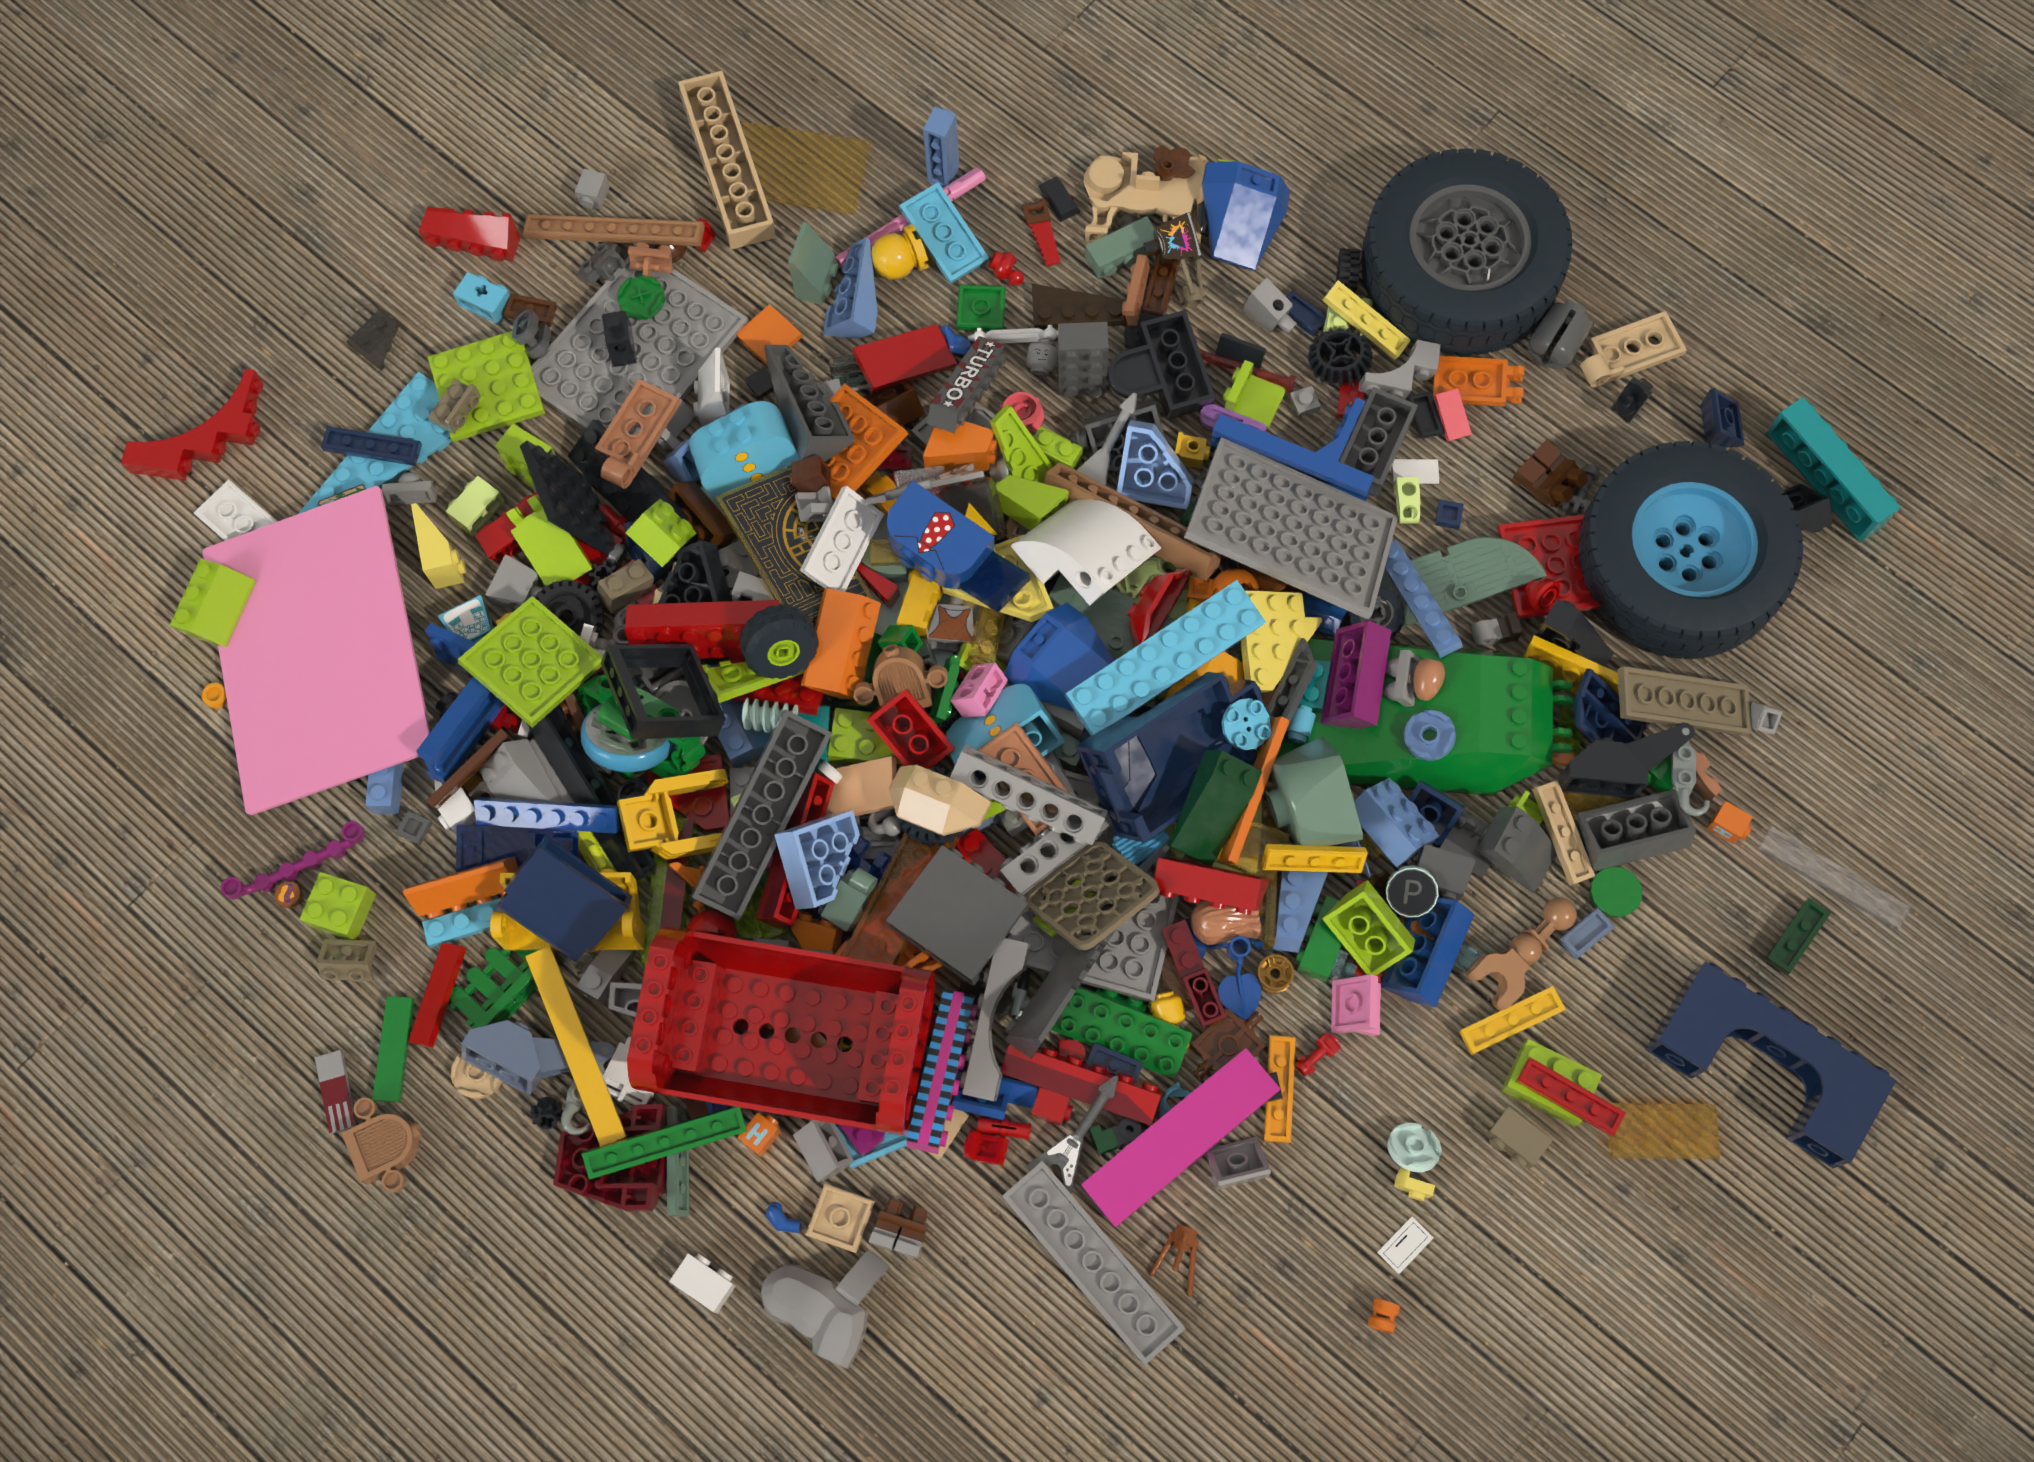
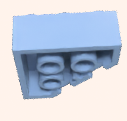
(1152, 469)
(817, 857)

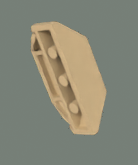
(936, 801)

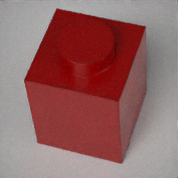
(1052, 1107)

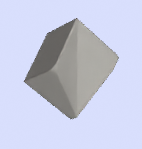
(1764, 717)

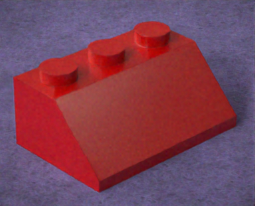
(910, 731)

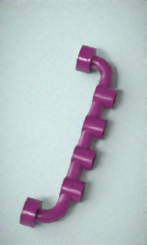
(352, 834)

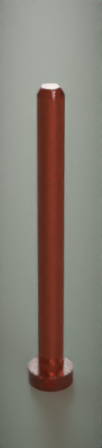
(1263, 374)

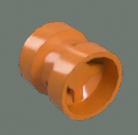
(1384, 1309)

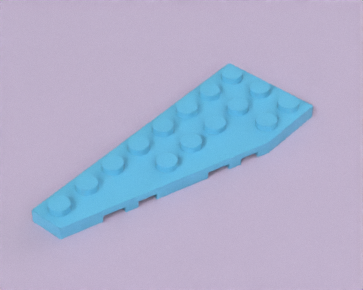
(402, 419)

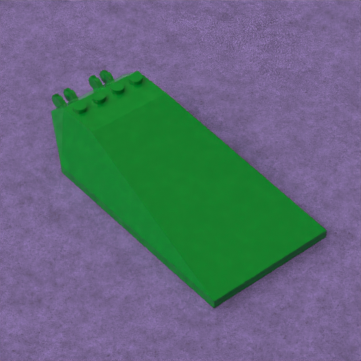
(1499, 720)

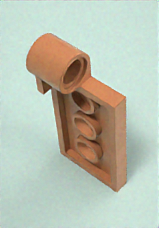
(627, 451)

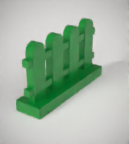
(501, 1000)

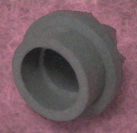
(1080, 438)

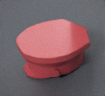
(1027, 408)

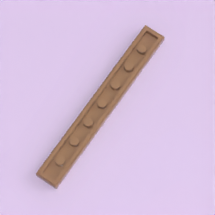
(613, 230)

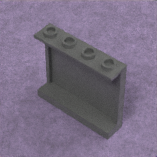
(957, 913)

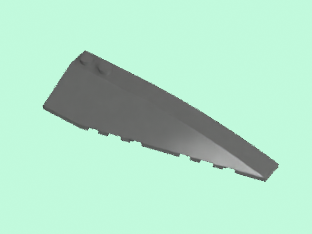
(1061, 984)

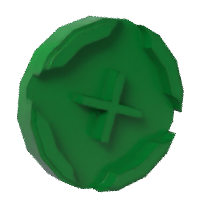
(641, 297)
(1615, 892)

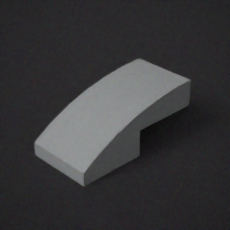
(862, 1277)

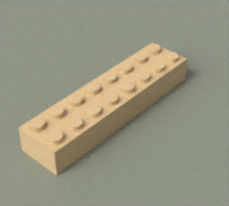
(726, 160)

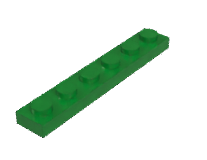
(663, 1141)

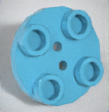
(1257, 721)

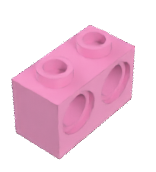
(979, 690)

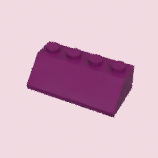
(1356, 676)

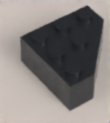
(696, 576)
(1572, 631)

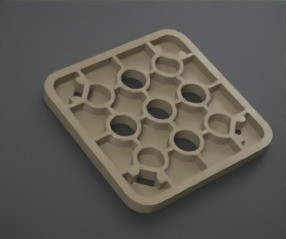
(1093, 867)

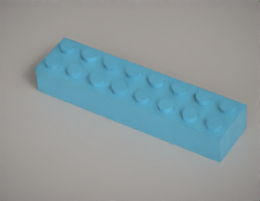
(1165, 658)

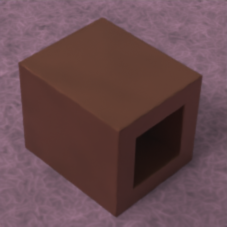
(810, 474)

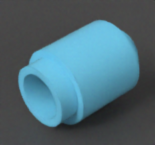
(1300, 725)

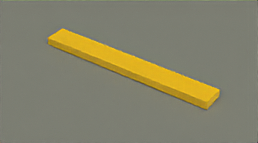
(576, 1046)

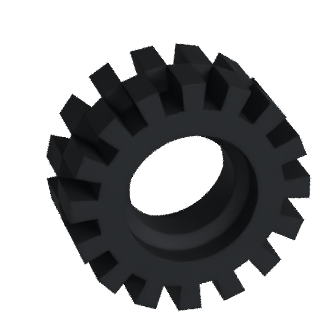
(1348, 268)

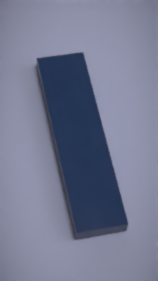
(371, 446)

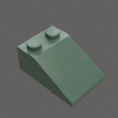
(812, 266)

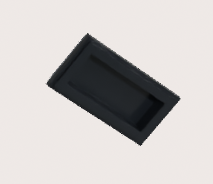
(1059, 199)
(1426, 415)

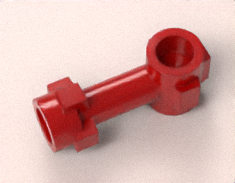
(1327, 1044)

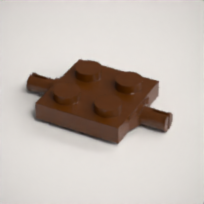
(1226, 1040)

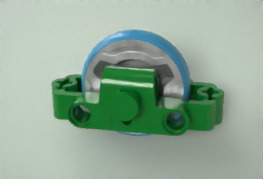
(610, 743)

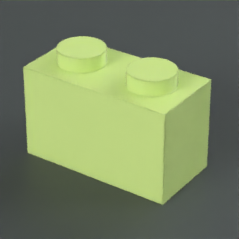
(475, 506)

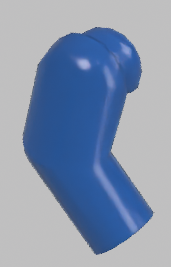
(779, 1220)

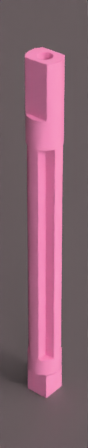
(953, 191)

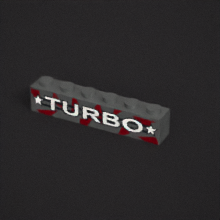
(966, 384)

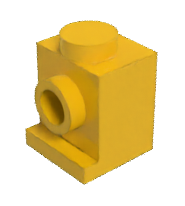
(1191, 457)

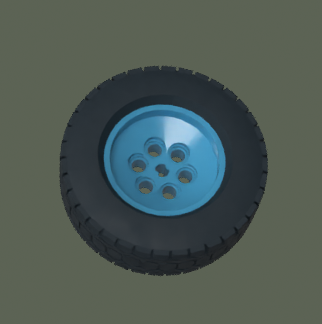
(1711, 499)

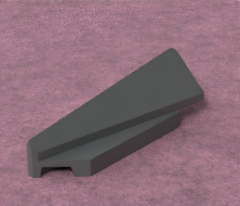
(1293, 683)

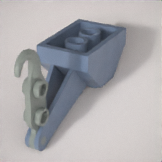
(520, 1060)

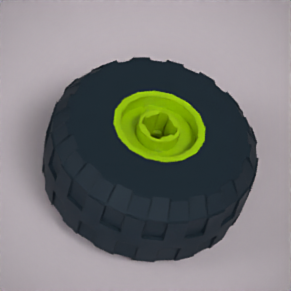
(779, 641)

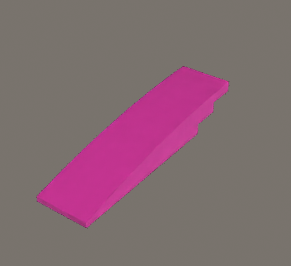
(1180, 1137)

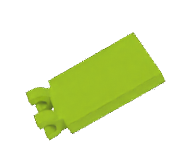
(548, 547)

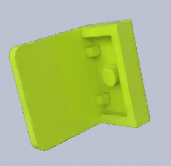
(1253, 395)

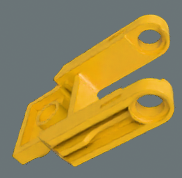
(651, 822)

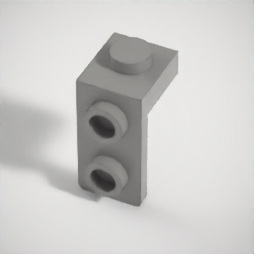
(679, 421)

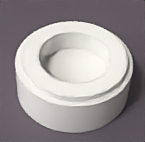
(830, 772)

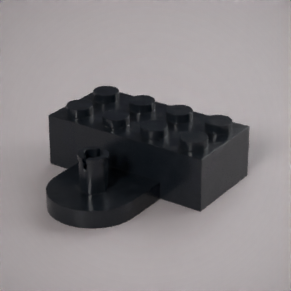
(1164, 365)

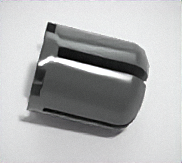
(1574, 323)

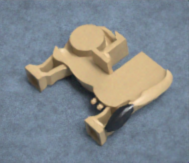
(1116, 187)

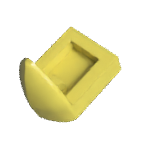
(1417, 1189)

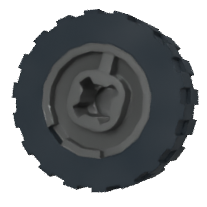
(1387, 612)

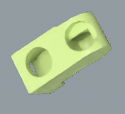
(1407, 499)

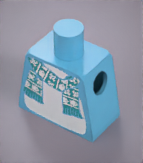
(469, 619)

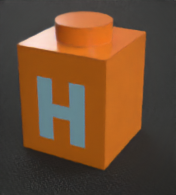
(1730, 823)
(760, 1133)

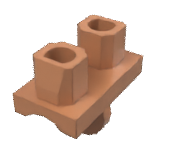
(650, 259)

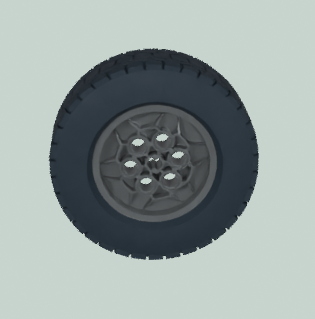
(1447, 298)

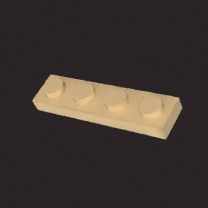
(1563, 832)

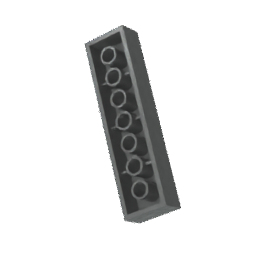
(760, 813)

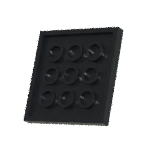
(567, 498)

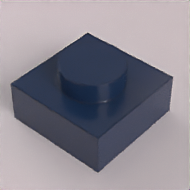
(1449, 514)

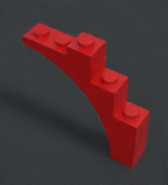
(207, 442)

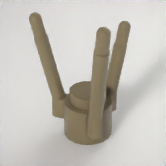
(1192, 294)

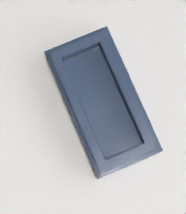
(1586, 933)

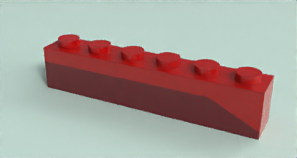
(776, 901)
(1082, 1082)

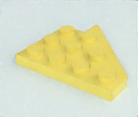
(1029, 602)
(1271, 647)

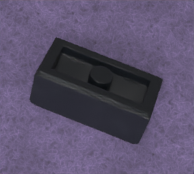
(1240, 350)

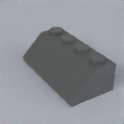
(1635, 830)

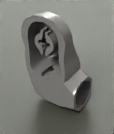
(817, 1311)

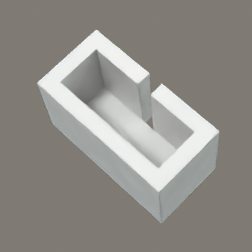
(702, 1282)

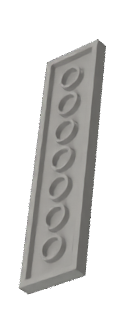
(1093, 1263)

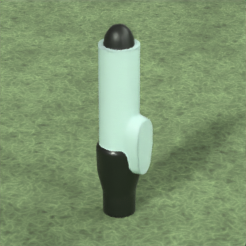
(1019, 993)

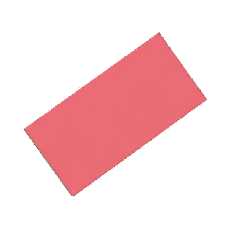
(1452, 415)

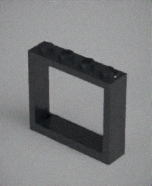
(640, 726)

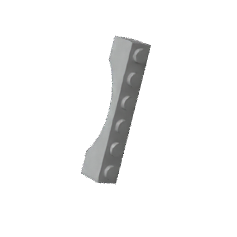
(983, 1072)

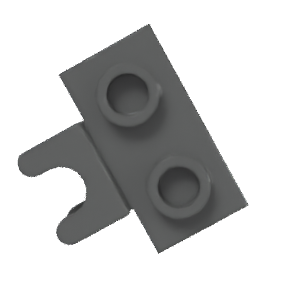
(602, 263)

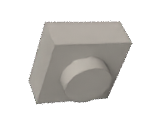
(1304, 401)

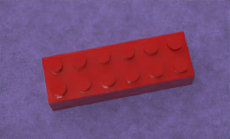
(709, 626)

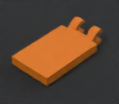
(1479, 380)

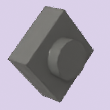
(414, 828)

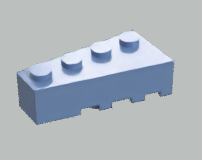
(1295, 906)

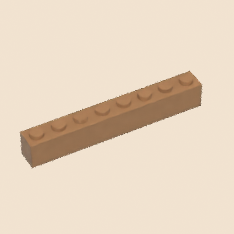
(1164, 530)

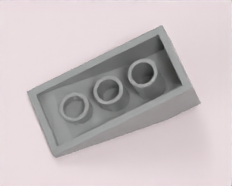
(518, 774)

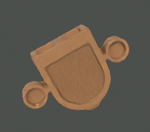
(897, 670)
(381, 1145)

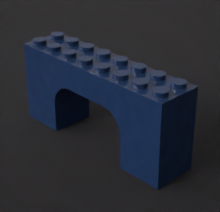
(1839, 1084)

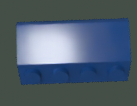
(1425, 971)

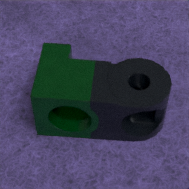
(1114, 1137)

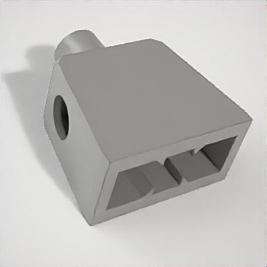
(1269, 307)
(513, 584)

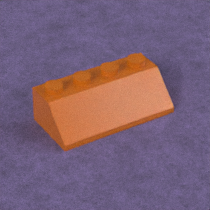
(845, 638)
(459, 888)

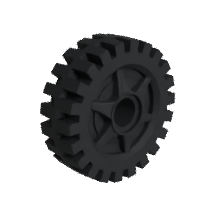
(575, 598)

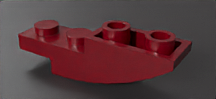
(1192, 973)

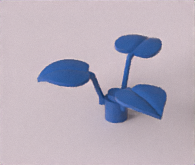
(1236, 992)

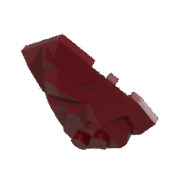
(627, 1189)

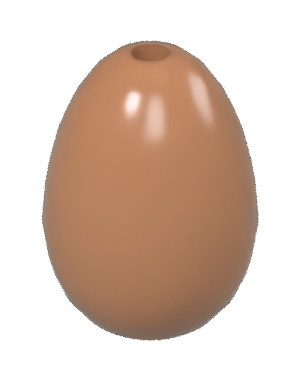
(1428, 678)

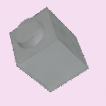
(592, 189)

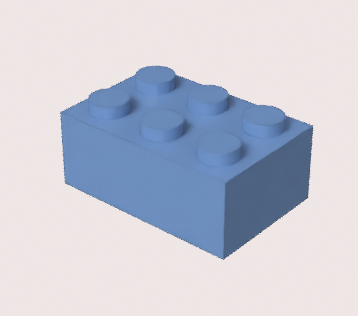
(1394, 822)

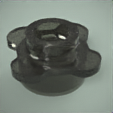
(1126, 220)

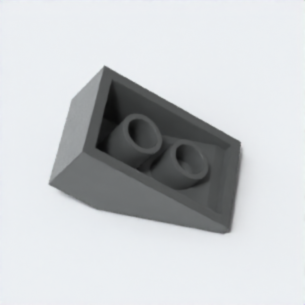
(1518, 847)

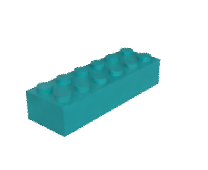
(1832, 469)

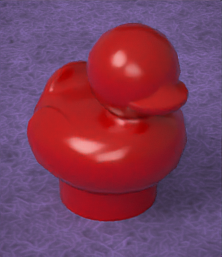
(1002, 267)

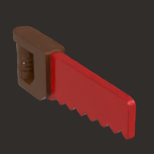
(1042, 230)

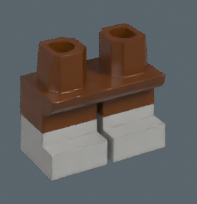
(889, 1226)

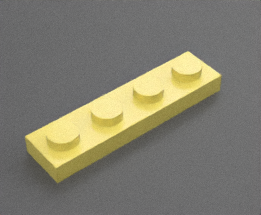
(1366, 320)

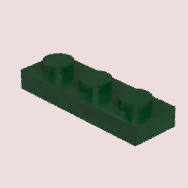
(1797, 936)

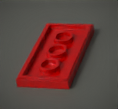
(904, 357)

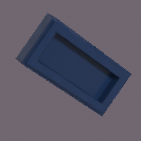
(1305, 314)

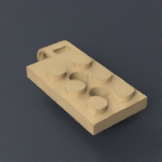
(1615, 361)

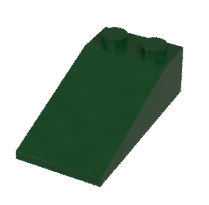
(1214, 805)

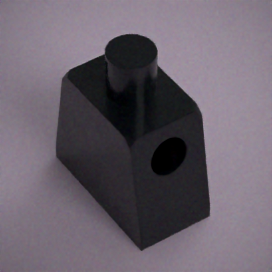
(619, 332)

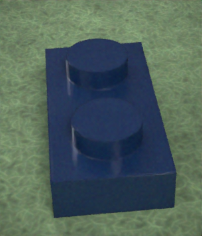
(1114, 1061)

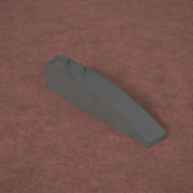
(812, 419)

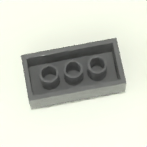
(1082, 358)
(1379, 436)

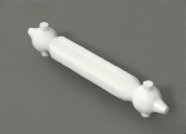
(1021, 335)

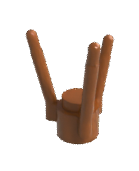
(1183, 1239)

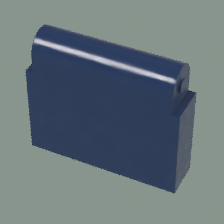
(563, 899)

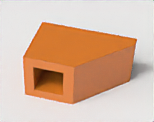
(816, 933)

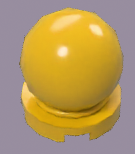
(897, 254)

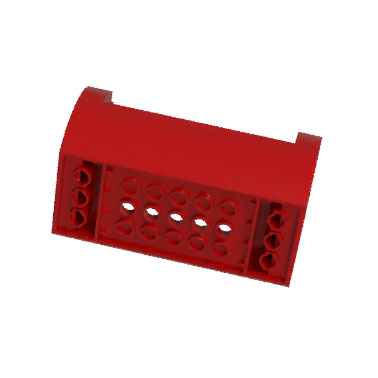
(707, 982)

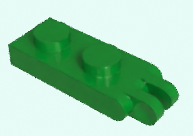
(941, 702)

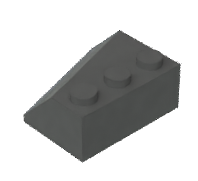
(1099, 427)

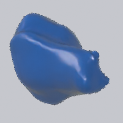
(956, 343)

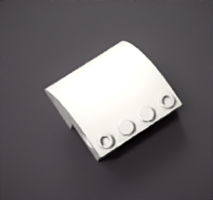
(1089, 545)

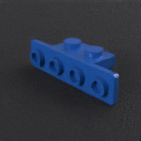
(1010, 1092)

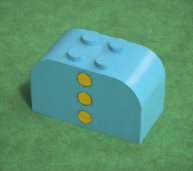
(742, 447)
(1013, 705)

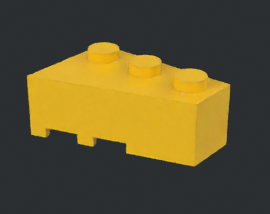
(919, 603)

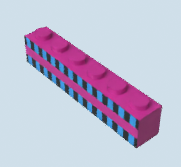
(941, 1071)

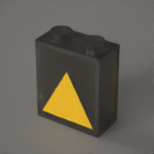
(979, 503)

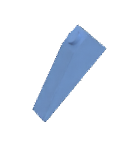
(855, 304)
(681, 463)

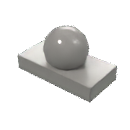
(409, 490)

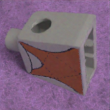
(951, 626)

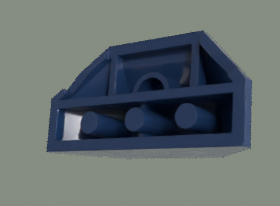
(1598, 712)

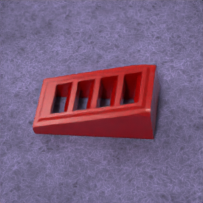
(883, 588)

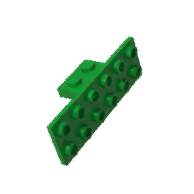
(1124, 1027)

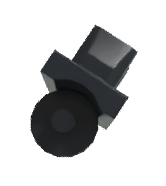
(1632, 398)

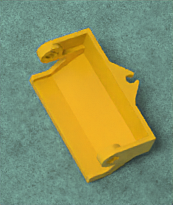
(625, 934)

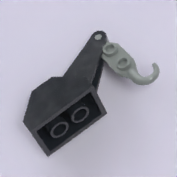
(1623, 769)

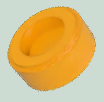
(214, 695)

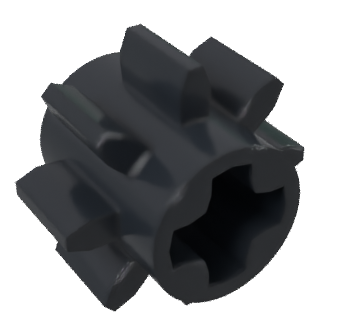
(599, 572)
(546, 1113)

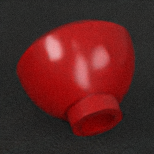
(1542, 593)

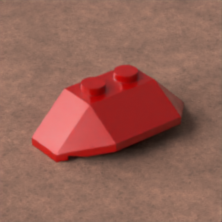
(1156, 604)

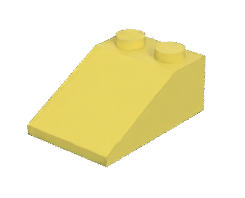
(437, 556)

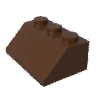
(898, 403)
(703, 514)

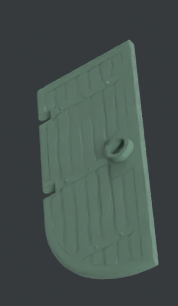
(1471, 573)
(1106, 614)

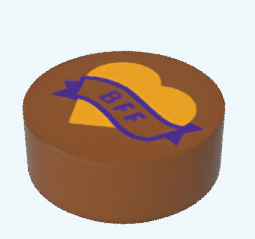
(288, 894)

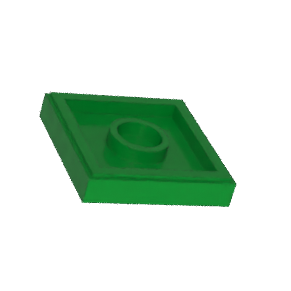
(981, 307)

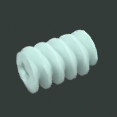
(763, 716)

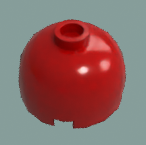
(713, 923)

